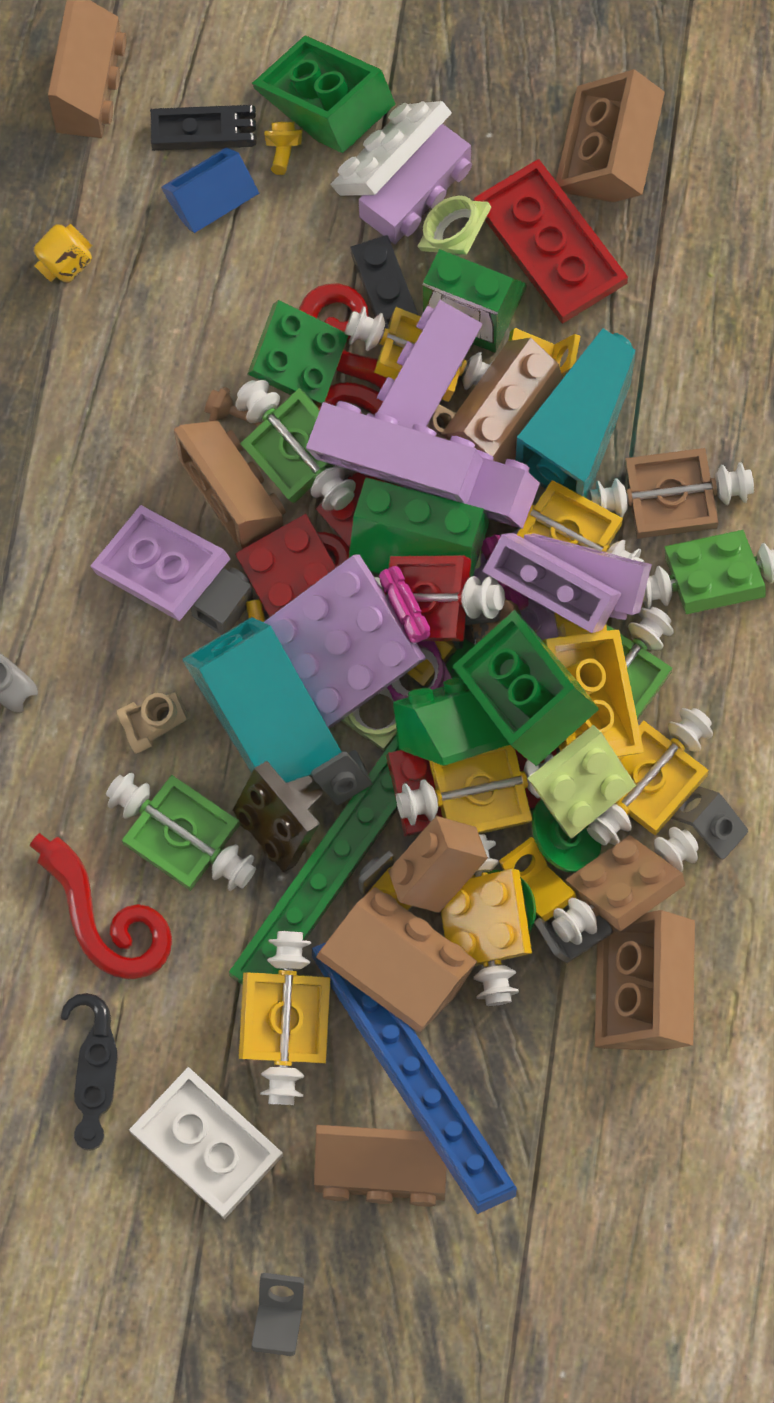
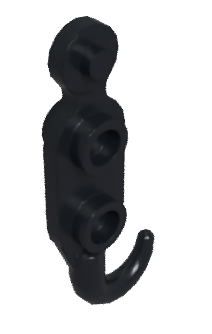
(94, 1071)

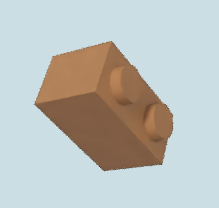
(437, 864)

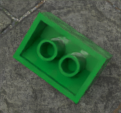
(413, 523)
(445, 724)

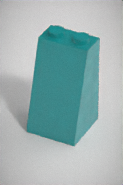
(578, 418)
(262, 701)

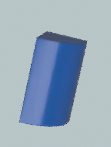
(210, 189)

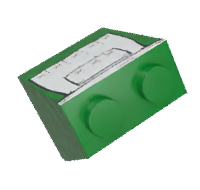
(475, 292)

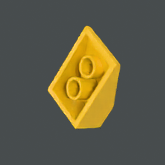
(601, 670)

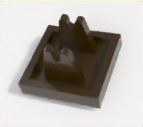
(278, 814)

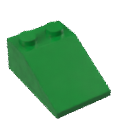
(326, 92)
(525, 688)

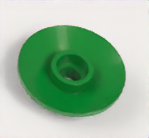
(557, 846)

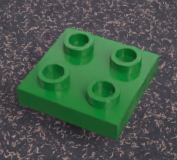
(297, 352)

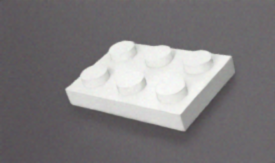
(390, 148)
(206, 1142)

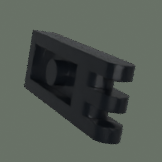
(203, 127)
(382, 277)

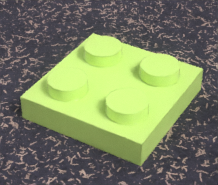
(582, 781)

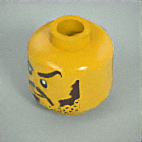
(62, 253)

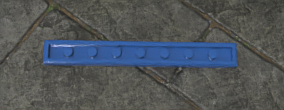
(426, 1095)

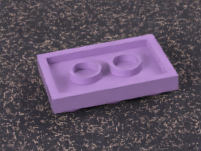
(160, 562)

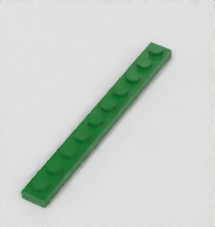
(330, 863)

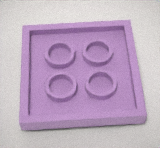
(344, 640)

